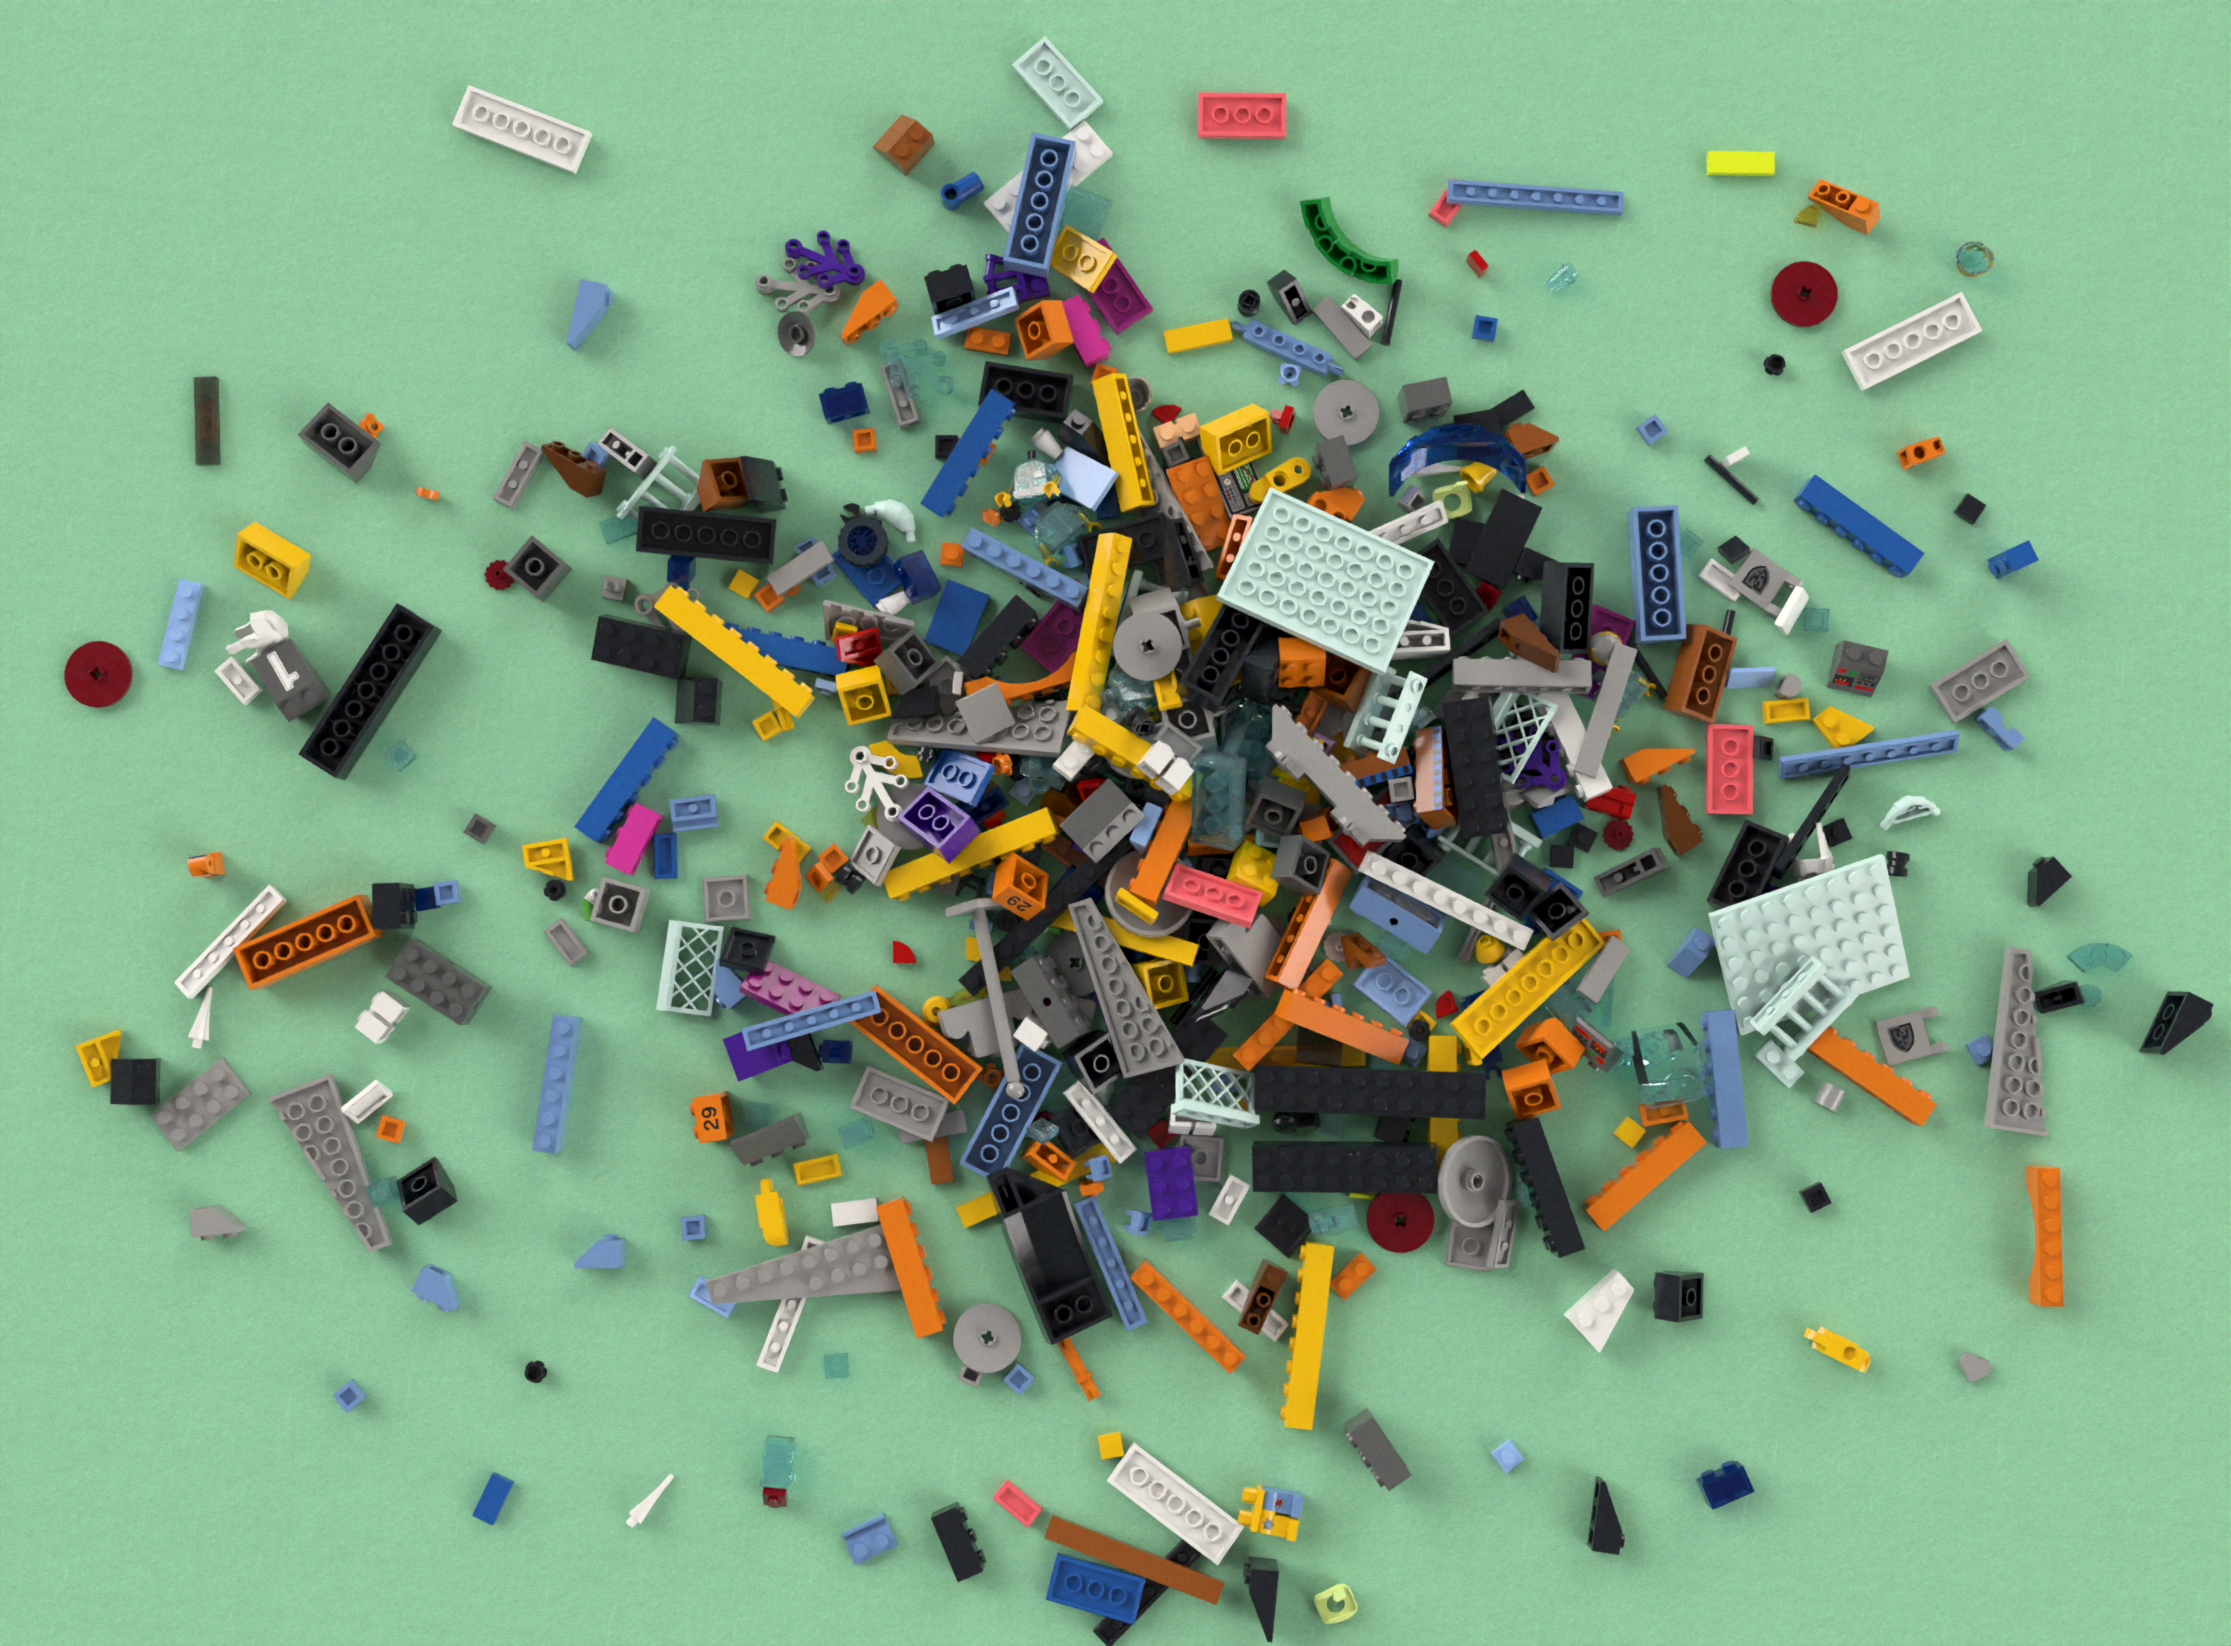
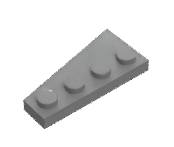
(889, 626)

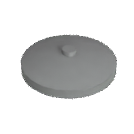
(1170, 915)
(1473, 1180)

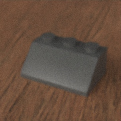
(340, 442)
(1102, 820)
(771, 1140)

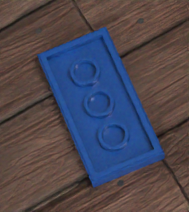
(1095, 1588)

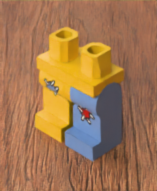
(1272, 1511)

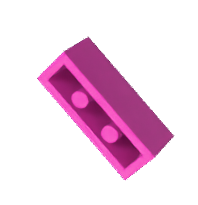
(1085, 333)
(633, 839)

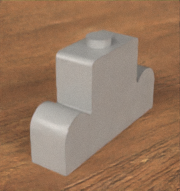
(1248, 949)
(978, 1024)

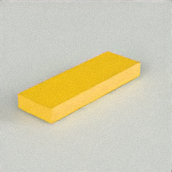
(1198, 336)

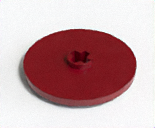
(1804, 310)
(100, 690)
(1397, 1236)

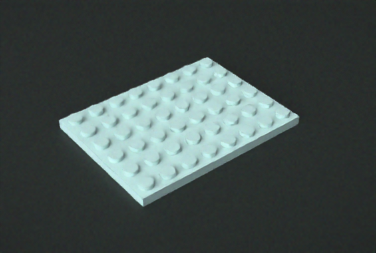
(1325, 581)
(1837, 917)

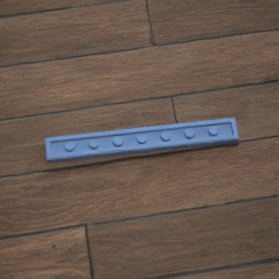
(1534, 197)
(1868, 754)

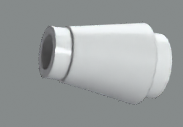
(1046, 443)
(892, 604)

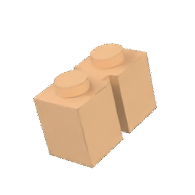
(1185, 427)

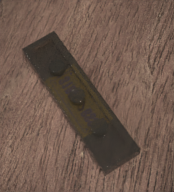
(207, 421)

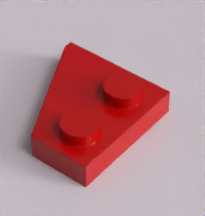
(859, 647)

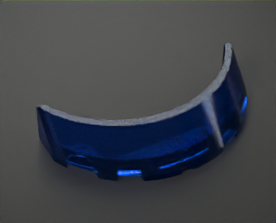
(1457, 442)

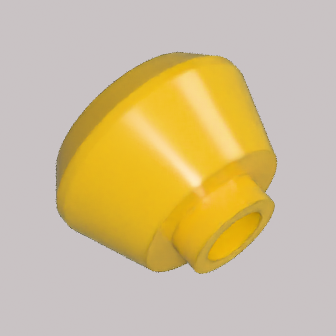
(1489, 949)
(929, 1009)

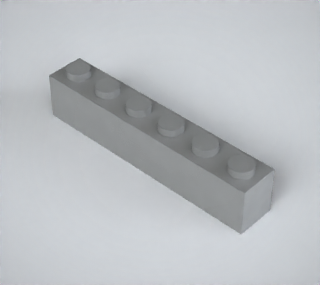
(1519, 676)

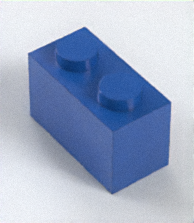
(2012, 559)
(1555, 816)

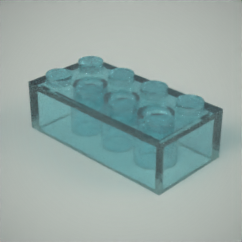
(1218, 799)

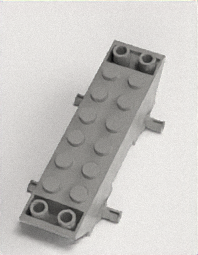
(1190, 718)
(1353, 806)

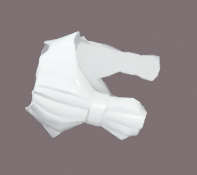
(262, 632)
(1813, 867)

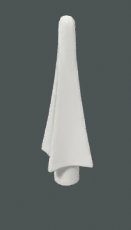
(1437, 469)
(200, 1029)
(641, 1510)

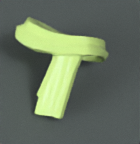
(1459, 489)
(1339, 1592)

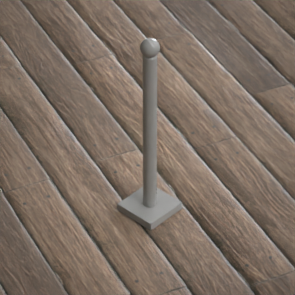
(978, 909)

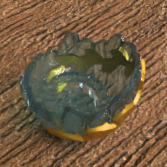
(1974, 259)

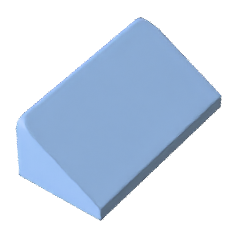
(1750, 677)
(1145, 828)

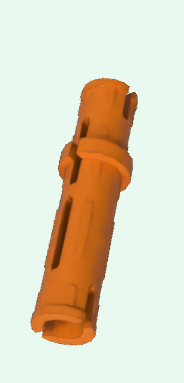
(1081, 1373)

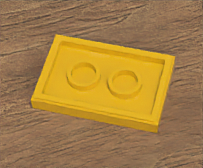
(1081, 259)

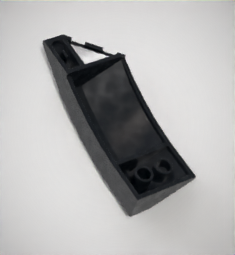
(1048, 1254)

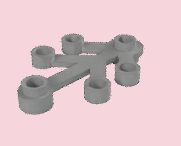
(800, 289)
(652, 599)

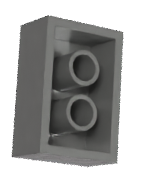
(1376, 1450)

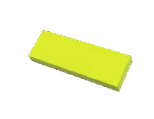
(1740, 163)

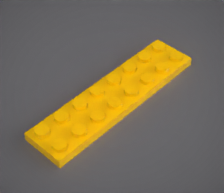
(1525, 987)

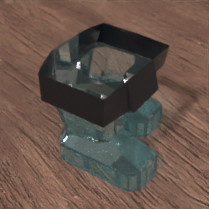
(1665, 1064)

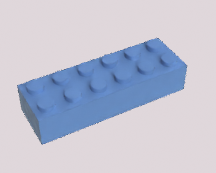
(1039, 205)
(1656, 575)
(1007, 1118)

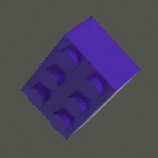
(938, 824)
(1171, 1182)

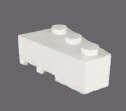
(1422, 641)
(1600, 1309)

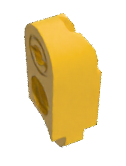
(1285, 475)
(772, 1215)
(1839, 1348)

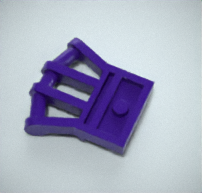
(1030, 286)

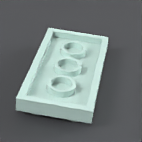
(1057, 83)

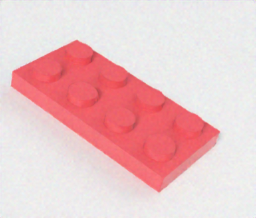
(1241, 115)
(1729, 769)
(1212, 895)

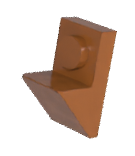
(1361, 952)

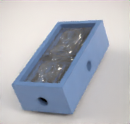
(1398, 913)

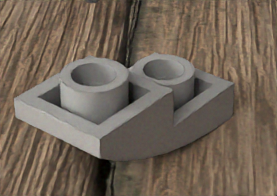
(1541, 796)

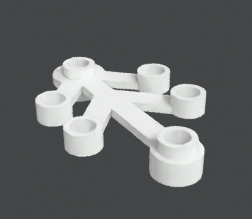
(874, 781)

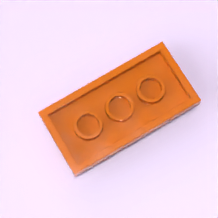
(1201, 500)

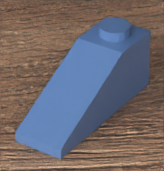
(589, 309)

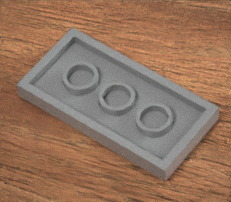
(1979, 681)
(201, 1104)
(899, 1104)

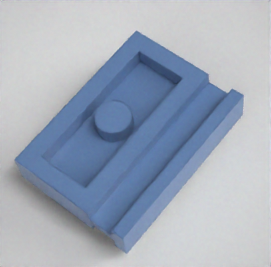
(694, 813)
(869, 1539)

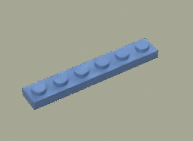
(811, 1020)
(1111, 1263)

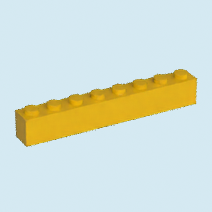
(1099, 622)
(735, 652)
(981, 851)
(1308, 1335)

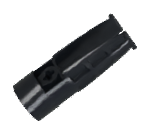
(1148, 793)

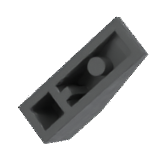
(627, 453)
(1632, 872)

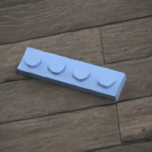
(975, 313)
(180, 624)

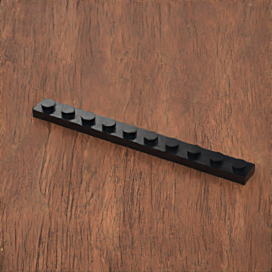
(1055, 905)

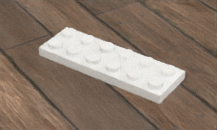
(522, 129)
(1090, 155)
(1911, 341)
(1175, 1503)

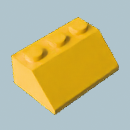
(1237, 438)
(271, 559)

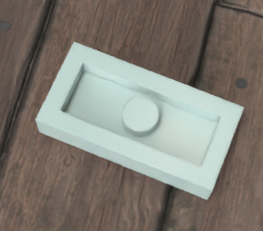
(1779, 1064)

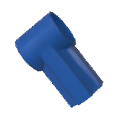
(963, 189)

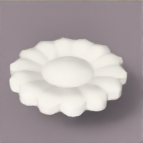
(1333, 946)

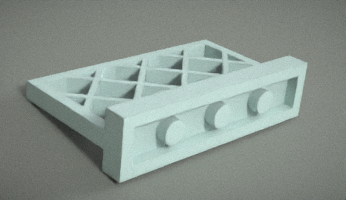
(1503, 709)
(670, 964)
(1209, 1111)

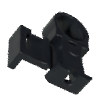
(1299, 1120)

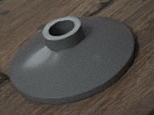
(789, 333)

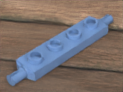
(1287, 348)

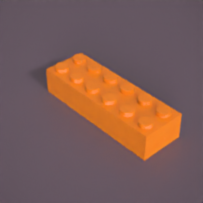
(307, 942)
(919, 1047)

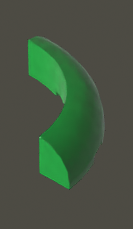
(1340, 250)

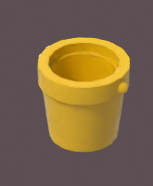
(1477, 476)

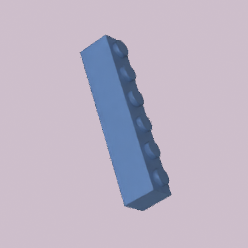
(1025, 569)
(1724, 1078)
(557, 1084)

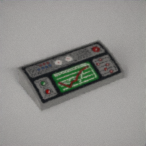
(1235, 487)

